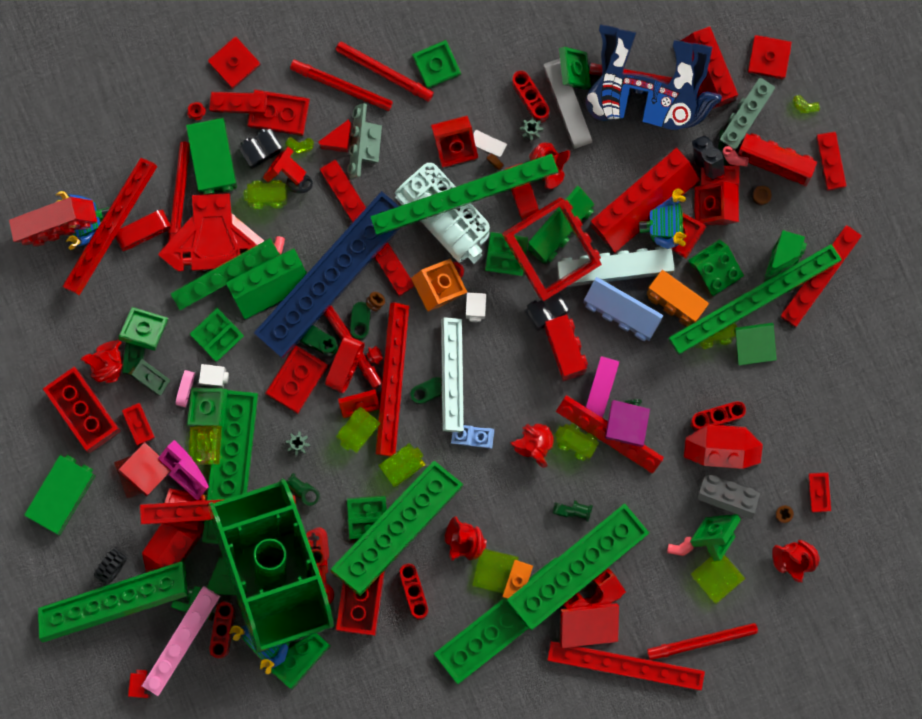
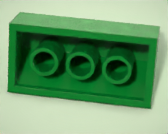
(557, 229)
(785, 253)
(267, 283)

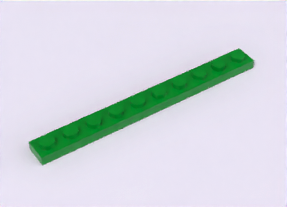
(464, 194)
(754, 299)

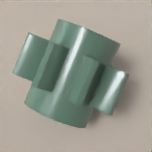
(531, 124)
(301, 447)

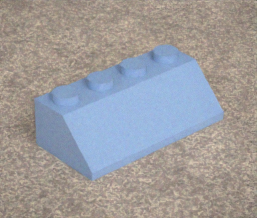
(622, 309)

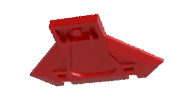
(209, 235)

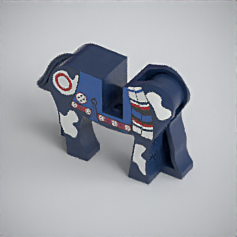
(668, 104)

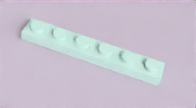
(452, 375)

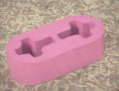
(185, 388)

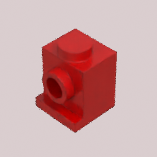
(136, 682)

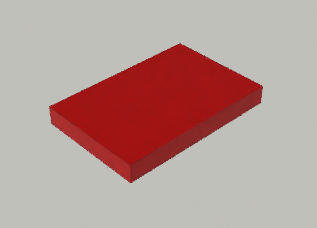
(283, 114)
(297, 379)
(589, 625)

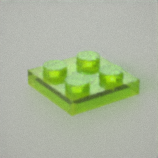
(205, 444)
(493, 570)
(717, 577)

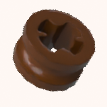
(375, 301)
(790, 512)

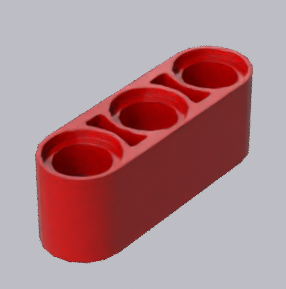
(526, 88)
(524, 199)
(142, 230)
(344, 364)
(725, 410)
(407, 584)
(220, 620)

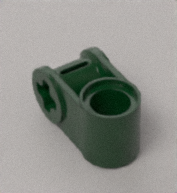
(316, 339)

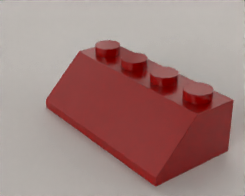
(718, 77)
(777, 159)

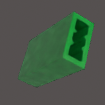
(211, 156)
(60, 494)

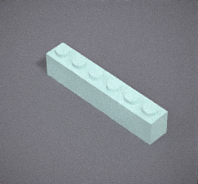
(621, 266)

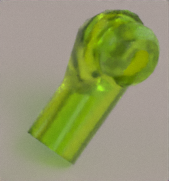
(803, 106)
(300, 147)

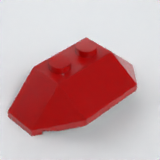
(723, 447)
(170, 546)

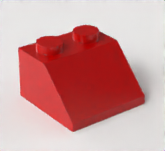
(454, 141)
(717, 203)

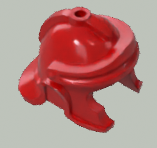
(560, 159)
(106, 362)
(535, 443)
(464, 540)
(796, 559)

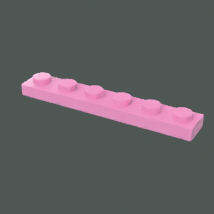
(181, 641)

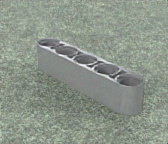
(567, 106)

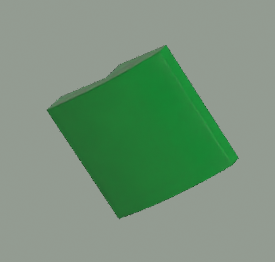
(500, 256)
(216, 334)
(364, 513)

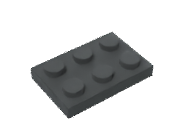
(728, 496)

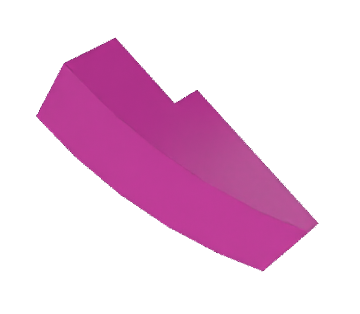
(602, 385)
(184, 469)

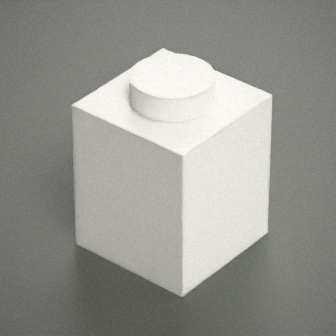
(475, 306)
(213, 376)

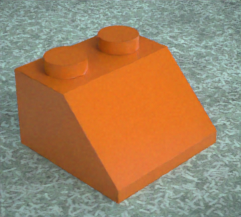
(439, 284)

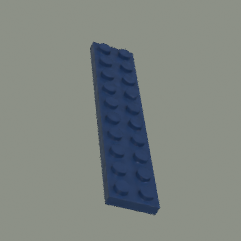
(326, 280)

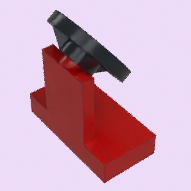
(290, 168)

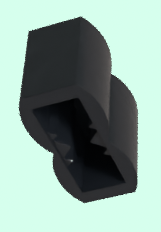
(260, 148)
(708, 157)
(546, 310)

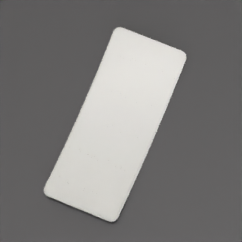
(488, 143)

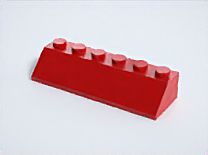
(621, 218)

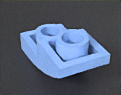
(474, 437)

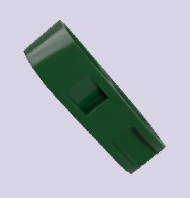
(360, 316)
(432, 390)

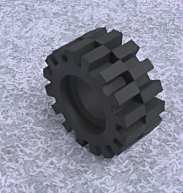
(110, 566)

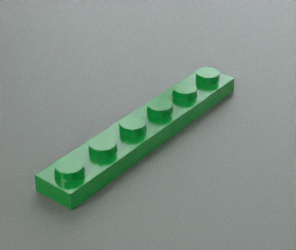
(220, 275)

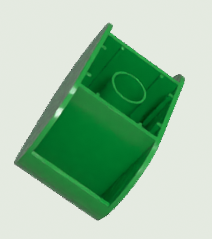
(271, 566)

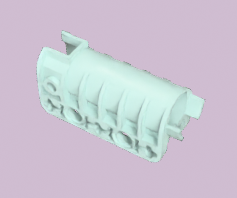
(450, 227)

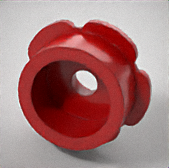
(196, 106)
(374, 355)

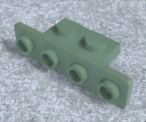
(747, 113)
(365, 142)

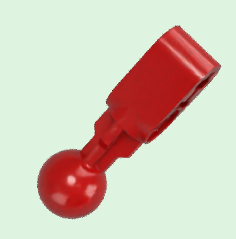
(323, 549)

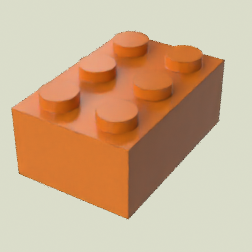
(676, 299)

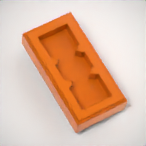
(518, 578)

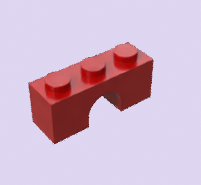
(608, 591)

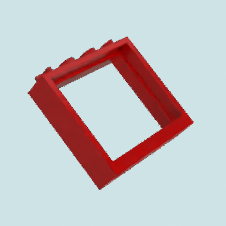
(584, 239)

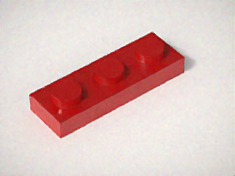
(238, 102)
(831, 161)

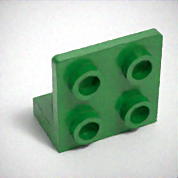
(717, 267)

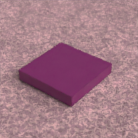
(627, 423)

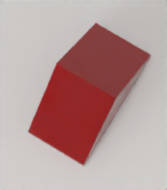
(337, 139)

